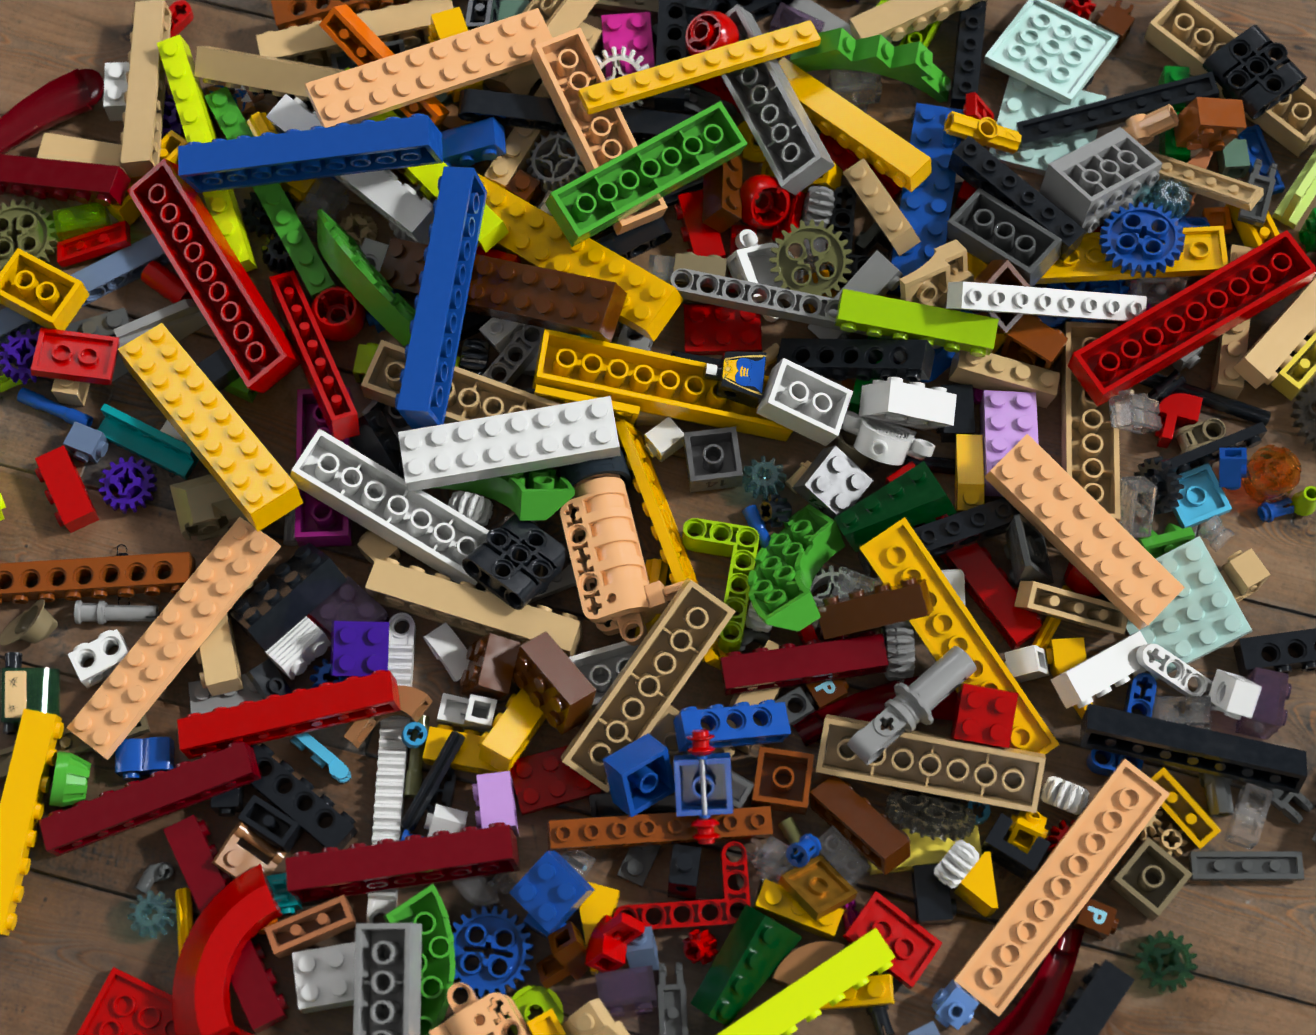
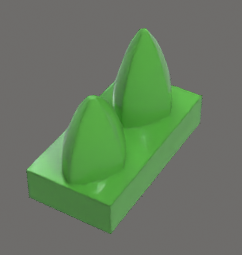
(1172, 538)

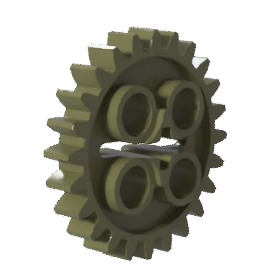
(40, 234)
(834, 255)

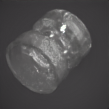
(1216, 533)

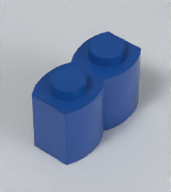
(144, 757)

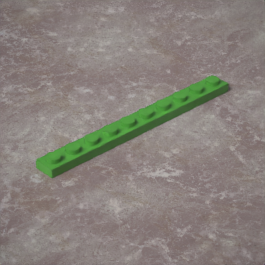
(274, 201)

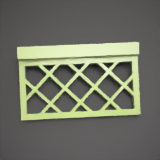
(1298, 196)

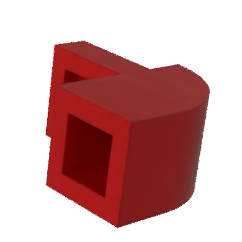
(1177, 411)
(609, 941)

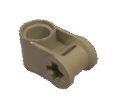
(1195, 435)

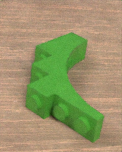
(876, 55)

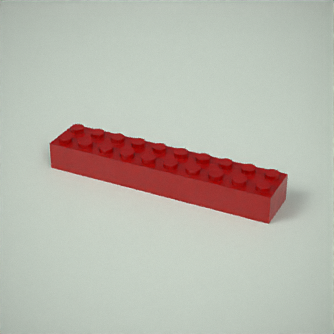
(214, 277)
(1192, 318)

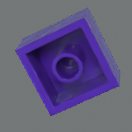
(359, 647)

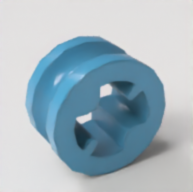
(410, 727)
(985, 814)

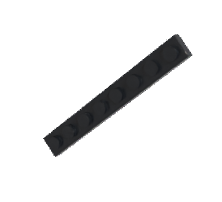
(1115, 110)

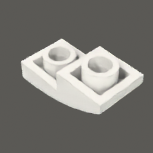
(449, 649)

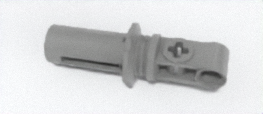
(912, 704)

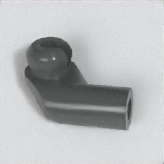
(750, 635)
(154, 873)

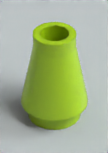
(1304, 501)

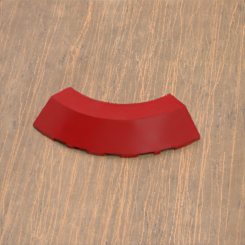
(213, 951)

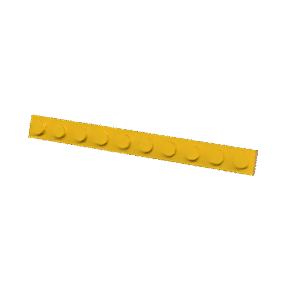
(699, 67)

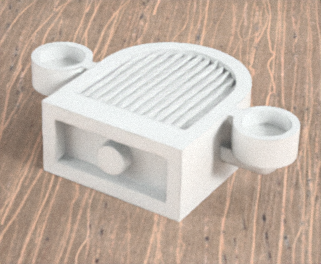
(753, 264)
(885, 441)

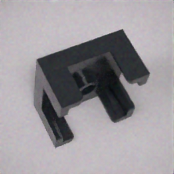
(1009, 855)

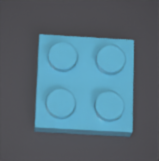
(1201, 497)

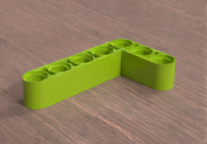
(737, 577)

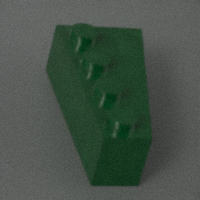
(911, 496)
(743, 964)

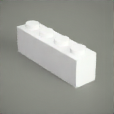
(1100, 672)

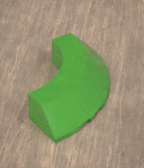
(363, 279)
(528, 494)
(788, 567)
(436, 954)

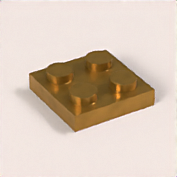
(817, 887)

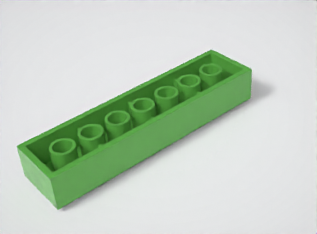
(645, 173)

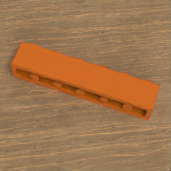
(365, 47)

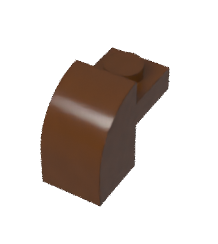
(566, 958)

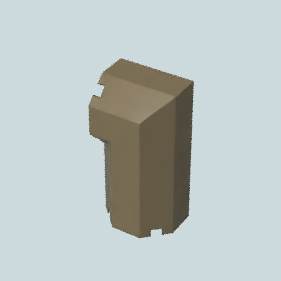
(204, 508)

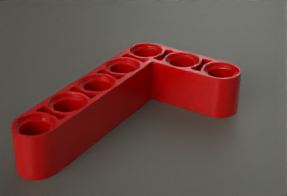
(695, 906)

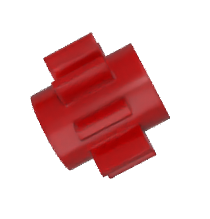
(1080, 7)
(700, 946)

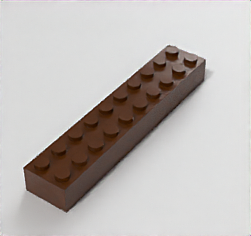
(519, 292)

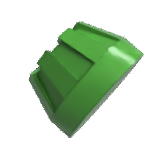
(69, 780)

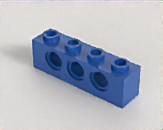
(772, 716)

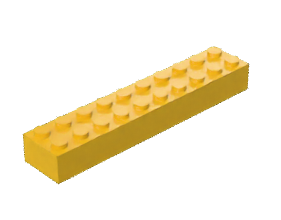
(542, 244)
(644, 379)
(210, 427)

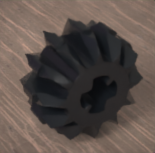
(273, 255)
(475, 356)

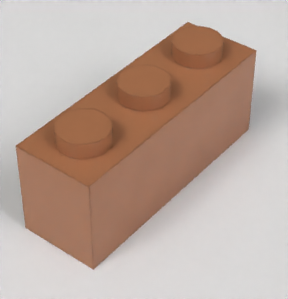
(311, 926)

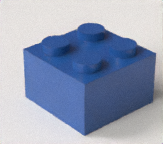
(639, 775)
(551, 891)

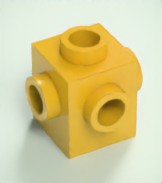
(1026, 829)

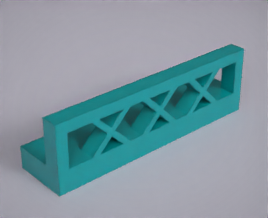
(147, 442)

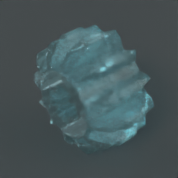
(1170, 196)
(766, 470)
(158, 920)

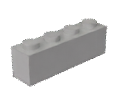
(875, 278)

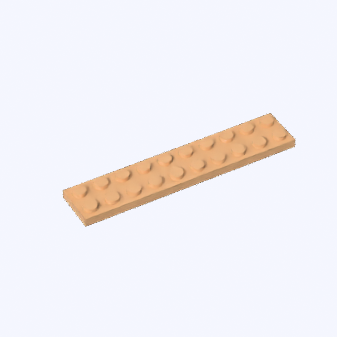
(427, 70)
(173, 638)
(1061, 887)

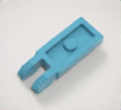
(322, 756)

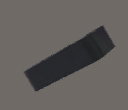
(846, 215)

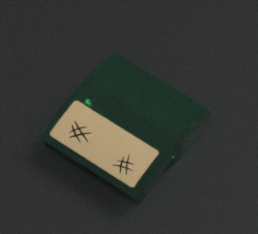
(29, 689)

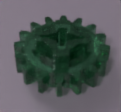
(1175, 967)

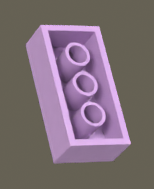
(1003, 423)

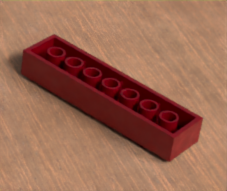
(402, 863)

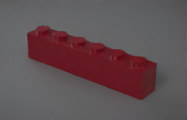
(63, 180)
(803, 664)

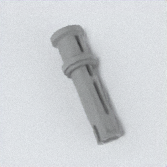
(102, 612)

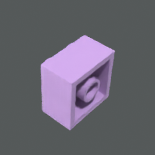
(496, 800)

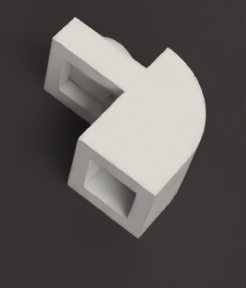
(468, 713)

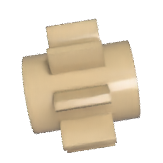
(1174, 837)

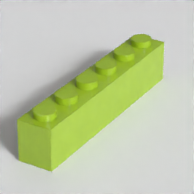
(916, 321)

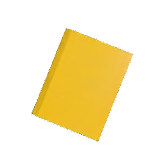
(979, 887)

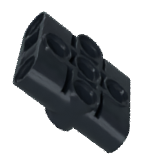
(1256, 55)
(517, 562)

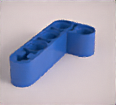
(1145, 705)

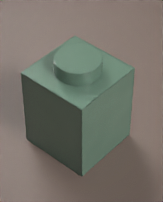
(1234, 159)

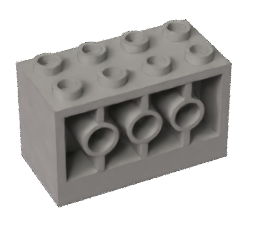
(1101, 178)

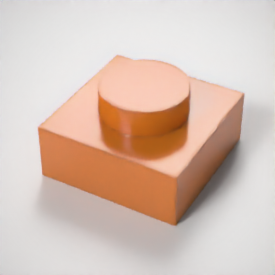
(1219, 217)

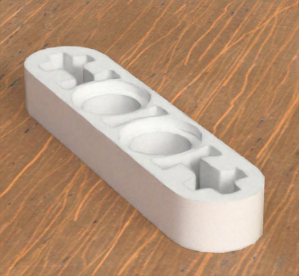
(1183, 674)

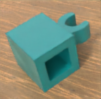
(285, 900)

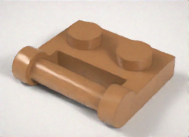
(236, 860)

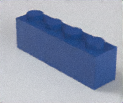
(473, 143)

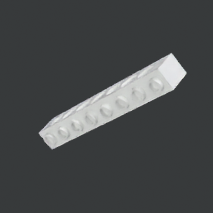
(1044, 301)

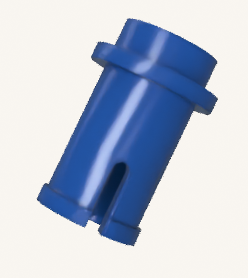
(1269, 511)

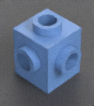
(954, 1005)

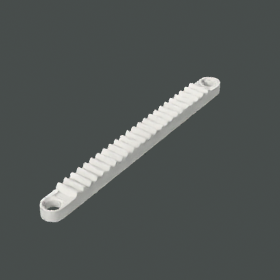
(392, 760)

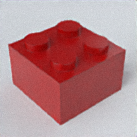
(984, 715)

